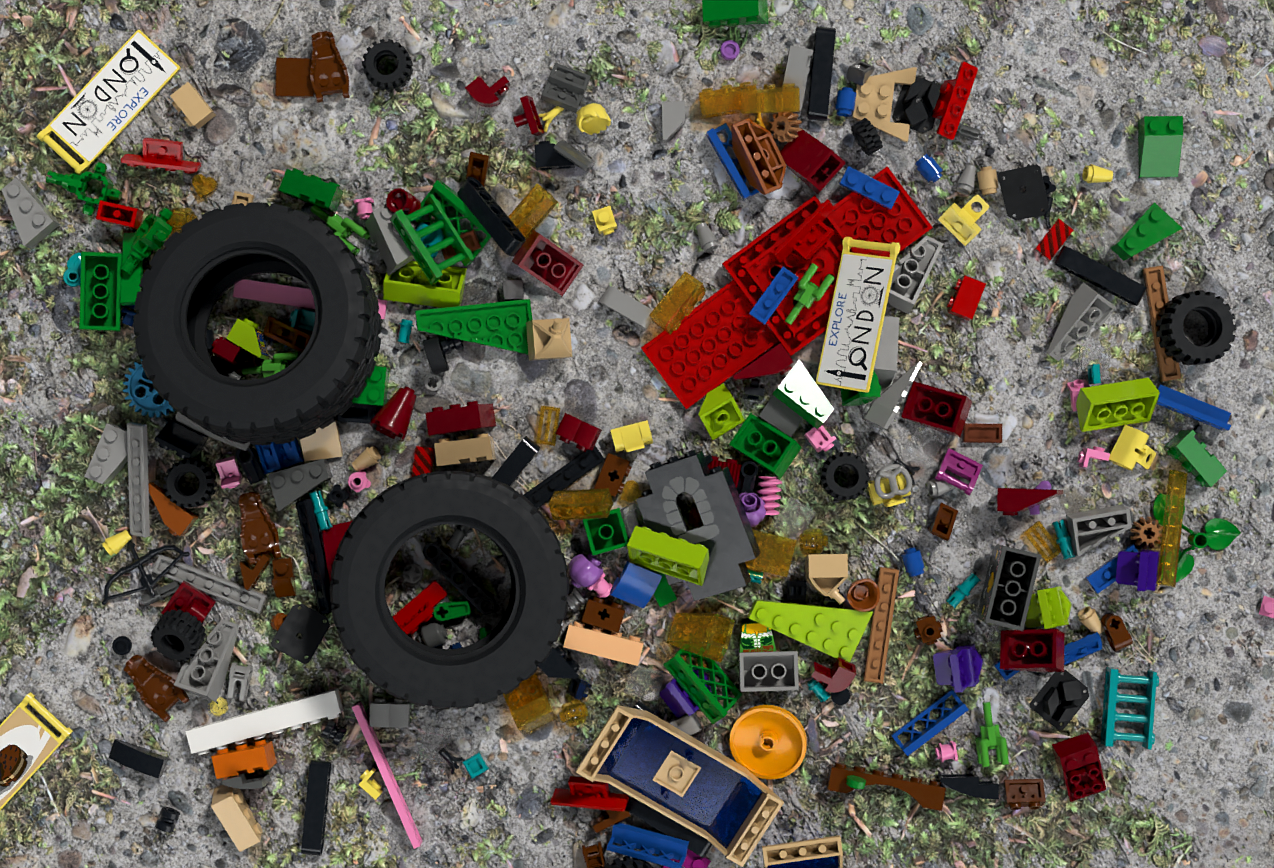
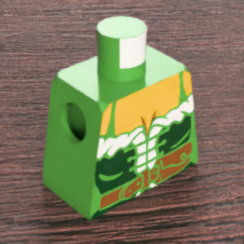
(756, 638)

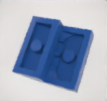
(279, 456)
(635, 585)

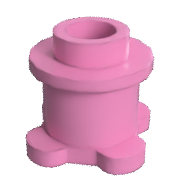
(364, 207)
(365, 483)
(601, 587)
(946, 751)

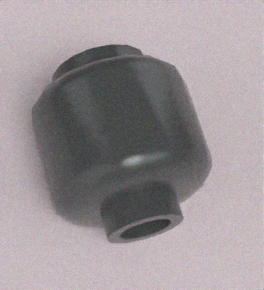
(433, 635)

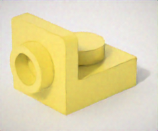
(605, 220)
(371, 787)

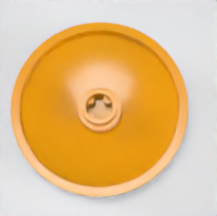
(768, 741)

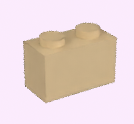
(192, 105)

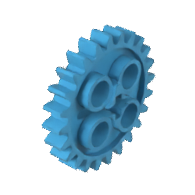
(148, 403)

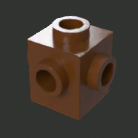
(923, 624)

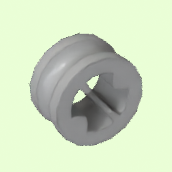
(427, 381)

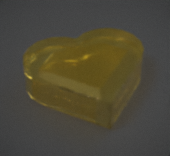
(203, 185)
(631, 491)

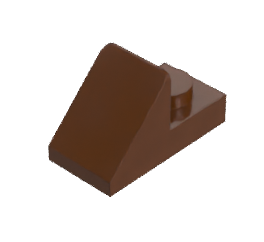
(478, 167)
(943, 521)
(252, 574)
(283, 577)
(603, 821)

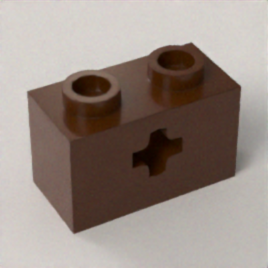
(613, 463)
(593, 617)

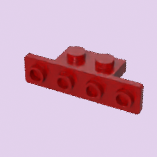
(953, 100)
(161, 154)
(808, 236)
(419, 608)
(590, 795)

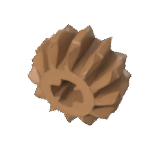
(785, 126)
(1146, 540)

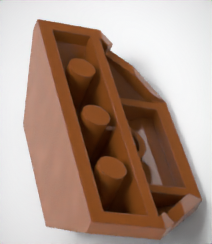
(758, 156)

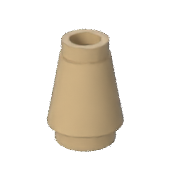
(367, 458)
(1090, 620)

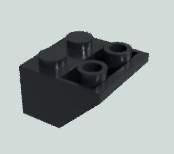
(181, 439)
(558, 665)

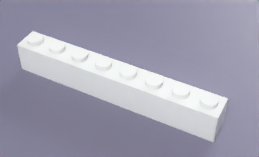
(263, 721)

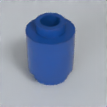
(845, 102)
(929, 168)
(913, 561)

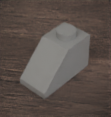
(673, 118)

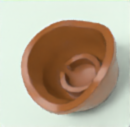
(863, 594)

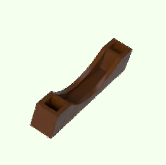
(928, 794)

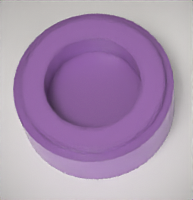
(729, 50)

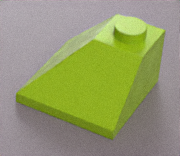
(720, 412)

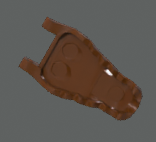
(327, 70)
(257, 531)
(154, 686)

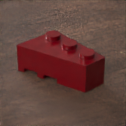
(460, 418)

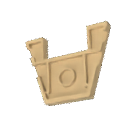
(876, 98)

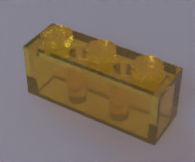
(769, 98)
(721, 101)
(532, 210)
(678, 303)
(581, 504)

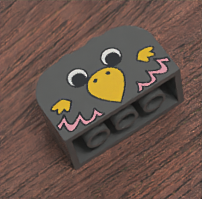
(1008, 587)

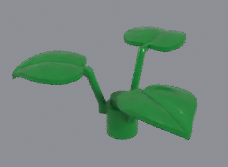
(1218, 536)

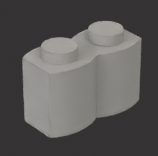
(390, 714)

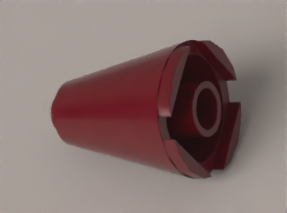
(396, 414)

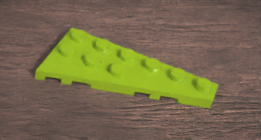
(821, 627)

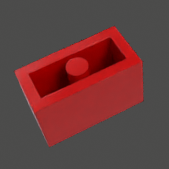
(119, 215)
(966, 297)

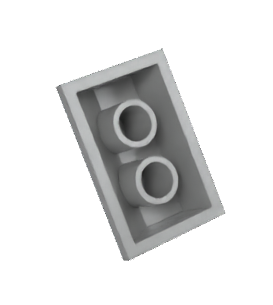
(768, 671)

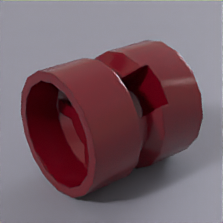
(401, 199)

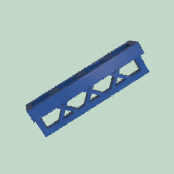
(727, 162)
(1193, 408)
(935, 727)
(648, 843)

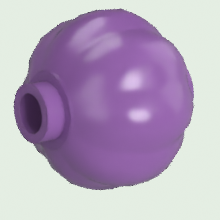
(749, 502)
(585, 570)

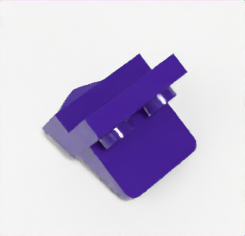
(1138, 569)
(958, 667)
(678, 699)

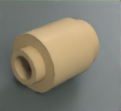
(987, 180)

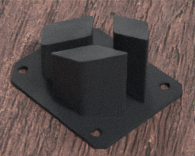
(913, 113)
(1026, 203)
(311, 627)
(1061, 687)

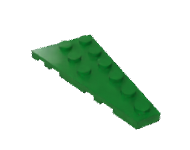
(487, 324)

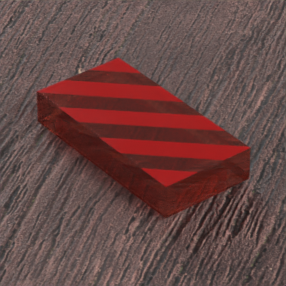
(1053, 239)
(423, 460)

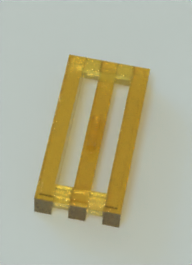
(545, 441)
(1032, 528)

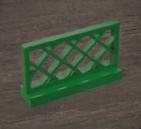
(454, 200)
(696, 688)

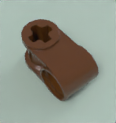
(1117, 634)
(594, 855)

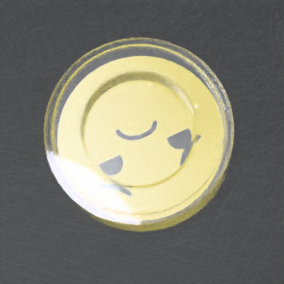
(218, 708)

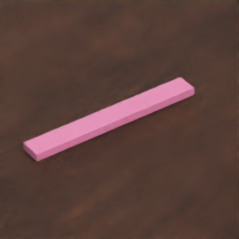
(283, 295)
(387, 775)

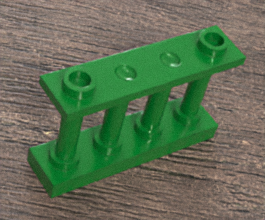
(418, 250)

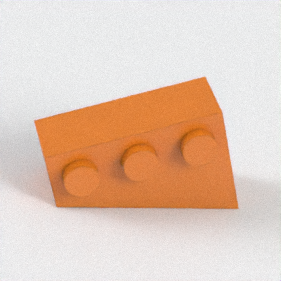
(244, 759)

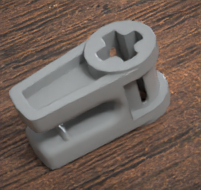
(241, 674)

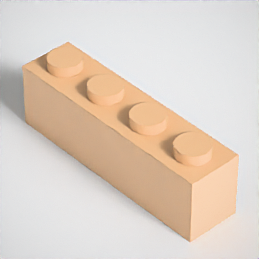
(603, 644)

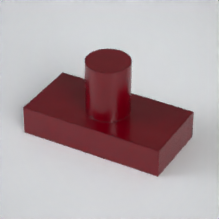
(529, 117)

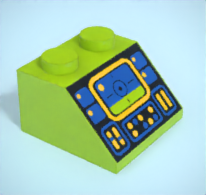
(249, 337)

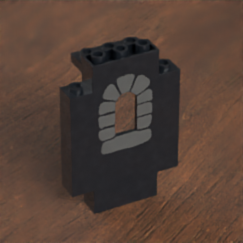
(724, 520)

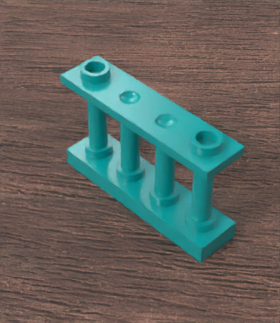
(1110, 715)

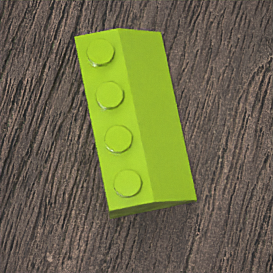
(413, 287)
(1116, 404)
(668, 555)

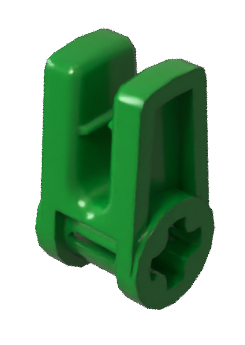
(454, 608)

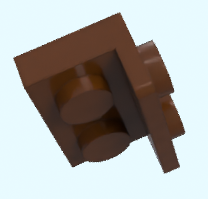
(1024, 793)

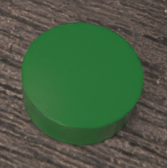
(855, 782)

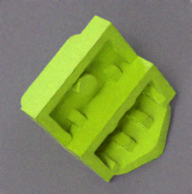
(1048, 608)

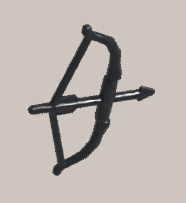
(146, 579)

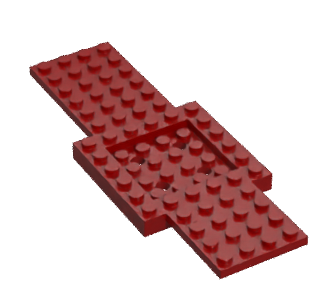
(721, 333)

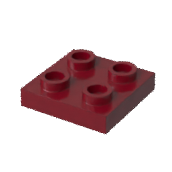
(191, 600)

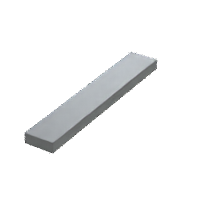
(138, 479)
(211, 584)

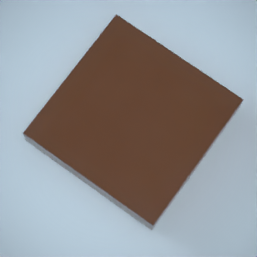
(293, 78)

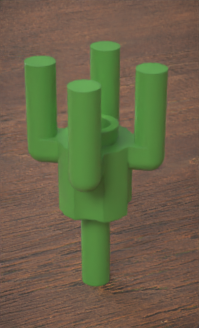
(342, 227)
(808, 292)
(271, 367)
(990, 739)

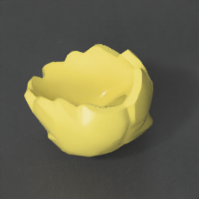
(592, 119)

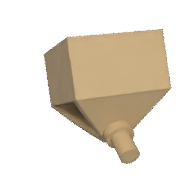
(549, 339)
(827, 573)

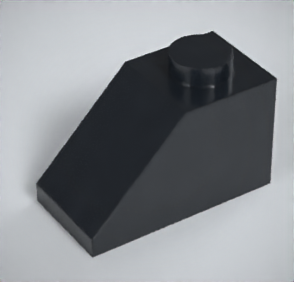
(548, 159)

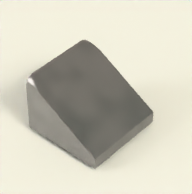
(859, 72)
(513, 290)

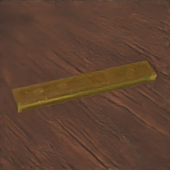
(1172, 528)

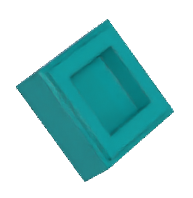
(1094, 374)
(475, 765)

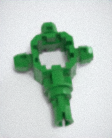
(78, 184)
(150, 237)

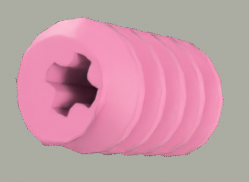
(769, 494)

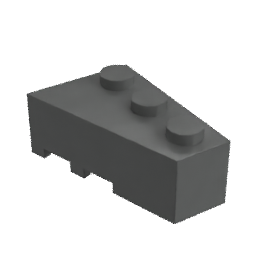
(296, 482)

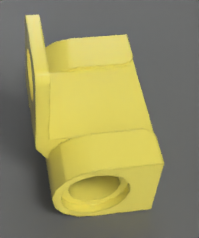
(962, 220)
(632, 437)
(1132, 449)
(885, 487)

